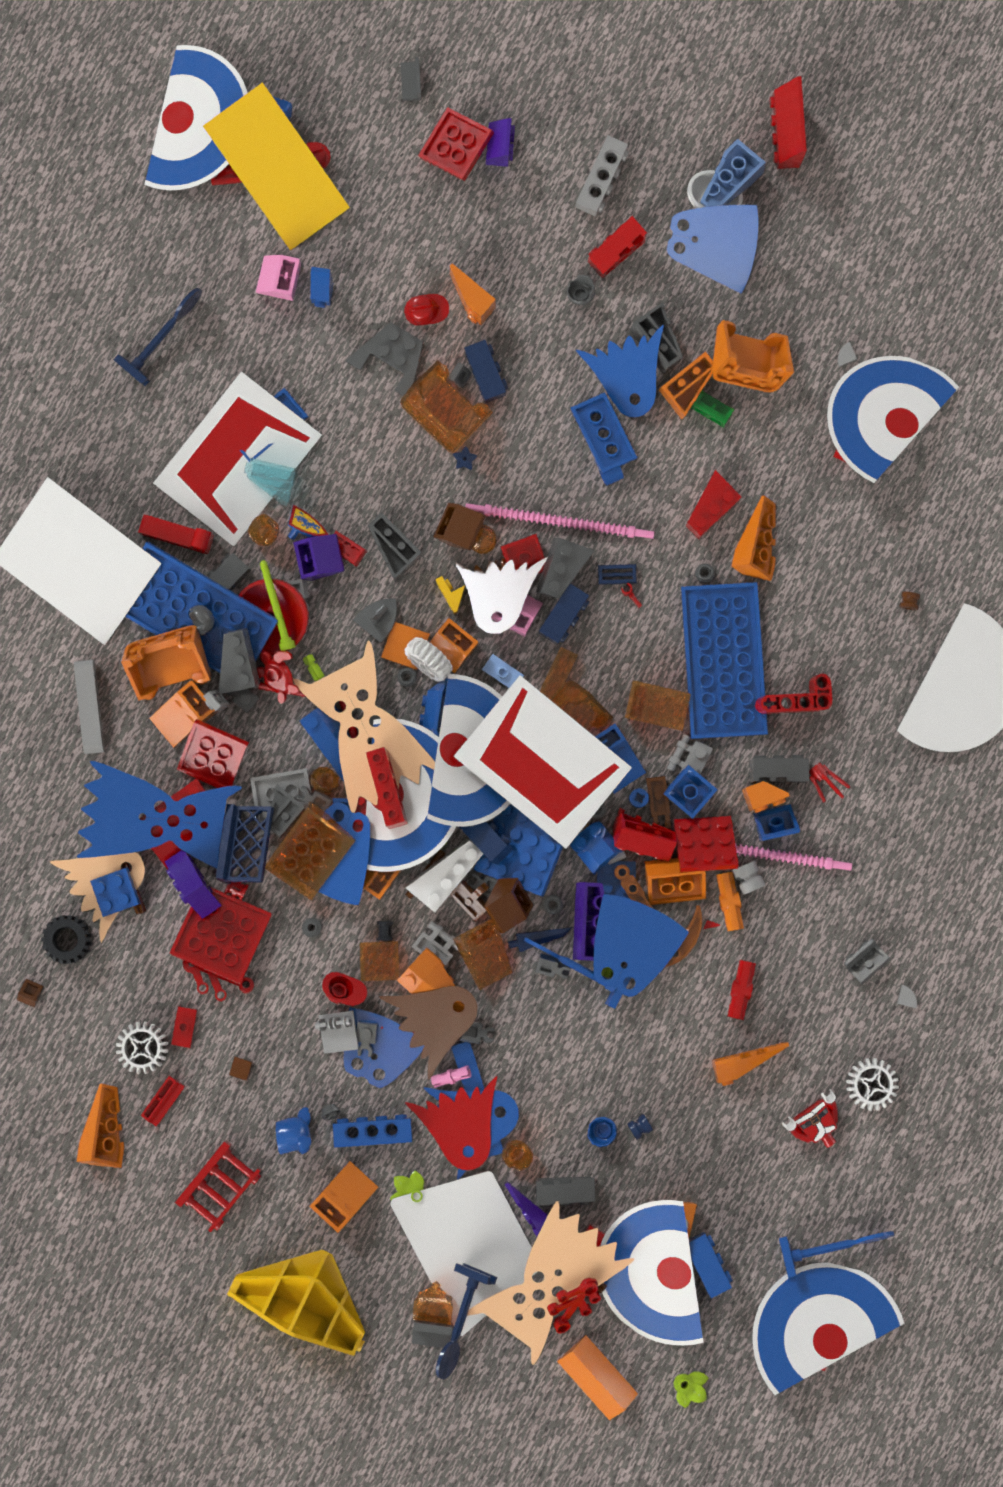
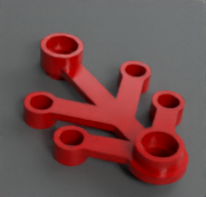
(214, 981)
(587, 1288)

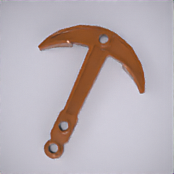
(694, 926)

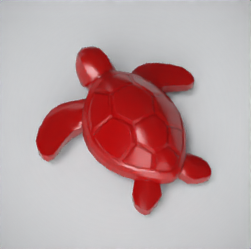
(277, 673)

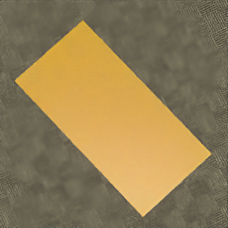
(276, 166)

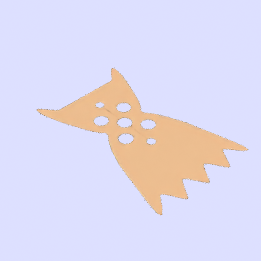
(403, 748)
(555, 1248)

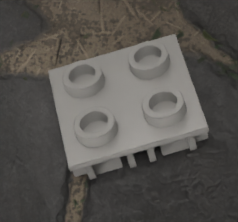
(338, 1031)

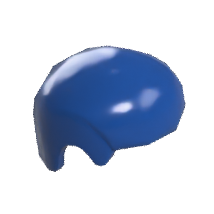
(602, 1131)

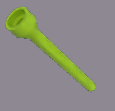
(286, 641)

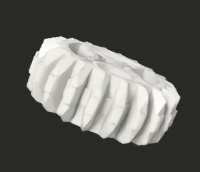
(428, 659)
(148, 1054)
(876, 1075)

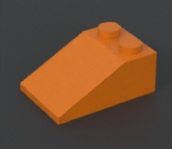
(474, 298)

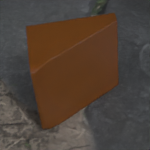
(29, 993)
(241, 1068)

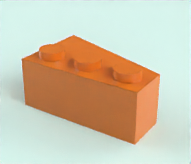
(687, 384)

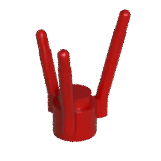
(819, 773)

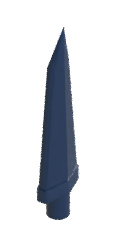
(538, 936)

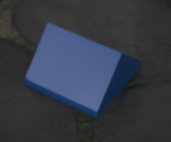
(776, 823)

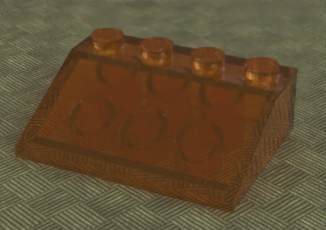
(309, 851)

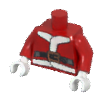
(816, 1121)

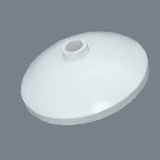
(698, 186)

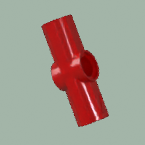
(741, 989)

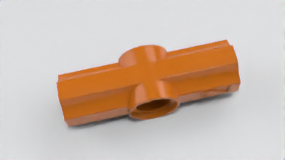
(729, 901)

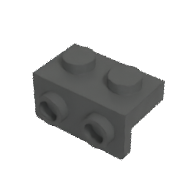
(866, 961)

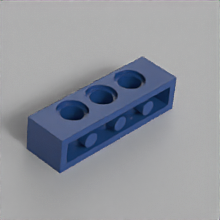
(342, 1138)

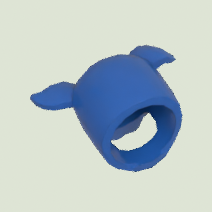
(294, 1133)

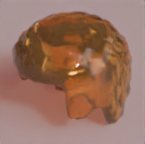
(263, 530)

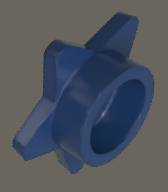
(468, 462)

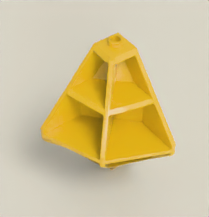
(303, 1300)

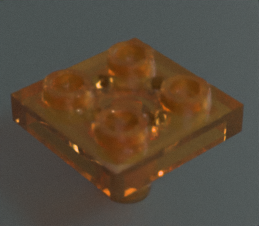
(369, 951)

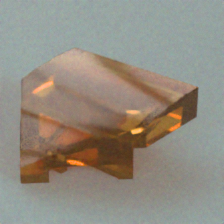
(433, 1305)

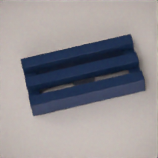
(615, 582)

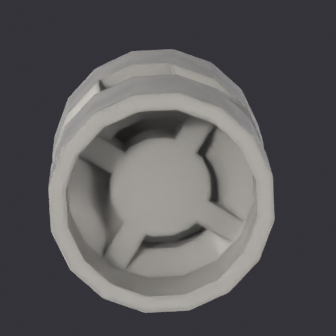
(749, 877)

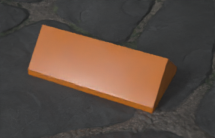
(598, 1378)

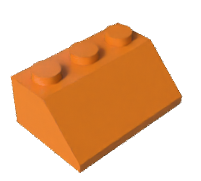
(669, 885)

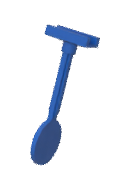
(614, 996)
(791, 1256)

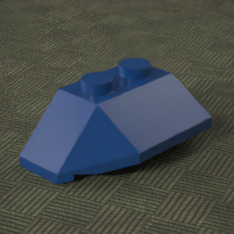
(434, 706)

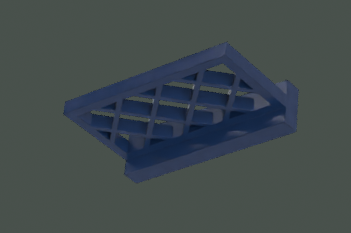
(229, 843)

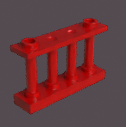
(212, 1168)

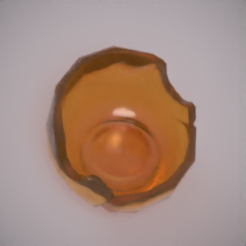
(485, 540)
(324, 780)
(517, 1155)

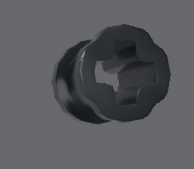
(384, 931)

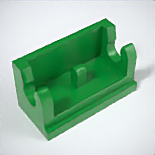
(712, 409)

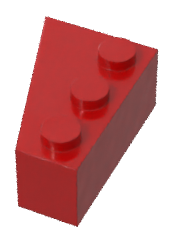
(713, 505)
(643, 838)

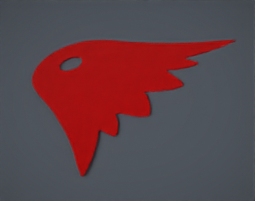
(460, 1125)

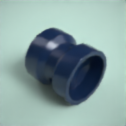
(639, 1127)

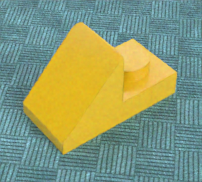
(453, 598)

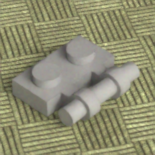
(696, 758)
(425, 941)

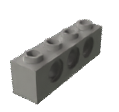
(613, 148)

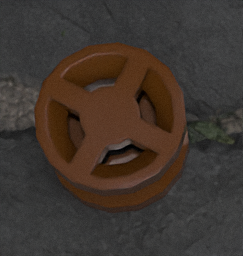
(909, 600)

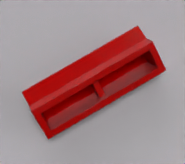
(162, 1101)

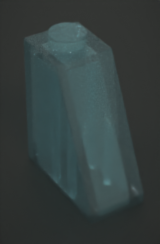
(272, 479)

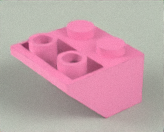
(279, 276)
(527, 616)

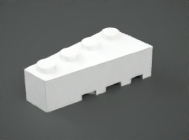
(444, 875)

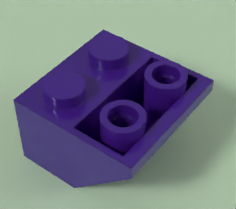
(499, 147)
(318, 557)

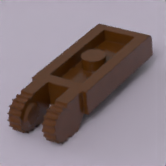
(657, 800)

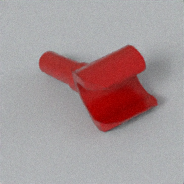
(631, 595)

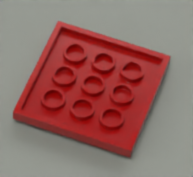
(223, 939)

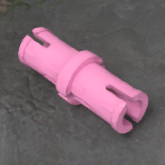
(451, 1076)

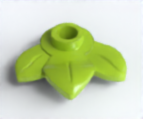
(408, 1185)
(692, 1390)

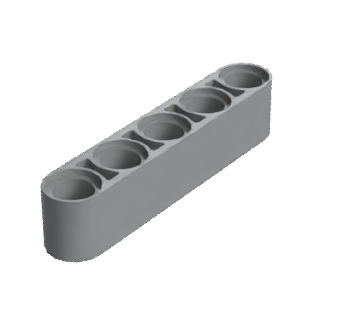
(89, 706)

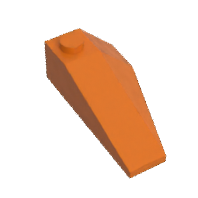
(754, 550)
(426, 975)
(739, 1064)
(100, 1137)

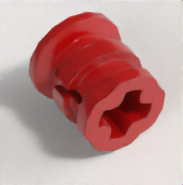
(235, 892)

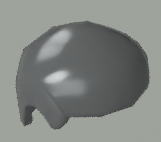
(581, 290)
(202, 618)

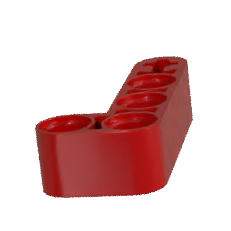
(176, 534)
(793, 700)

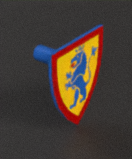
(304, 524)

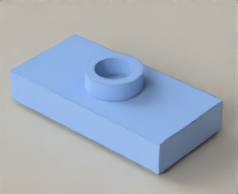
(501, 671)

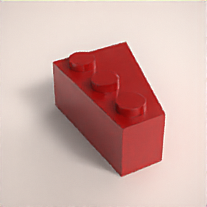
(617, 247)

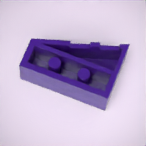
(191, 884)

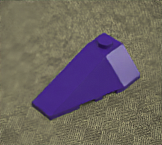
(531, 1211)

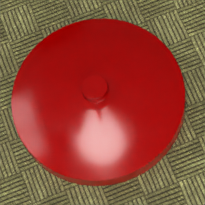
(292, 607)

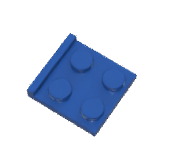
(610, 883)
(115, 892)

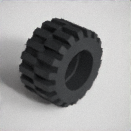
(50, 939)

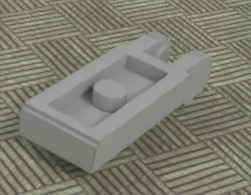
(216, 701)

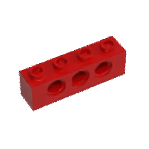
(386, 788)

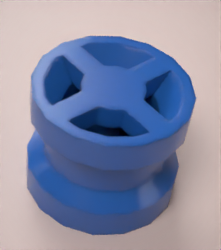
(635, 799)

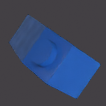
(321, 287)

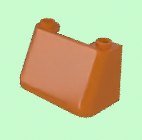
(751, 361)
(165, 661)

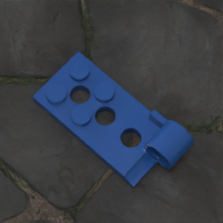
(607, 463)

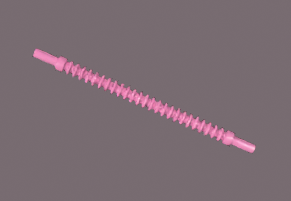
(629, 531)
(828, 863)

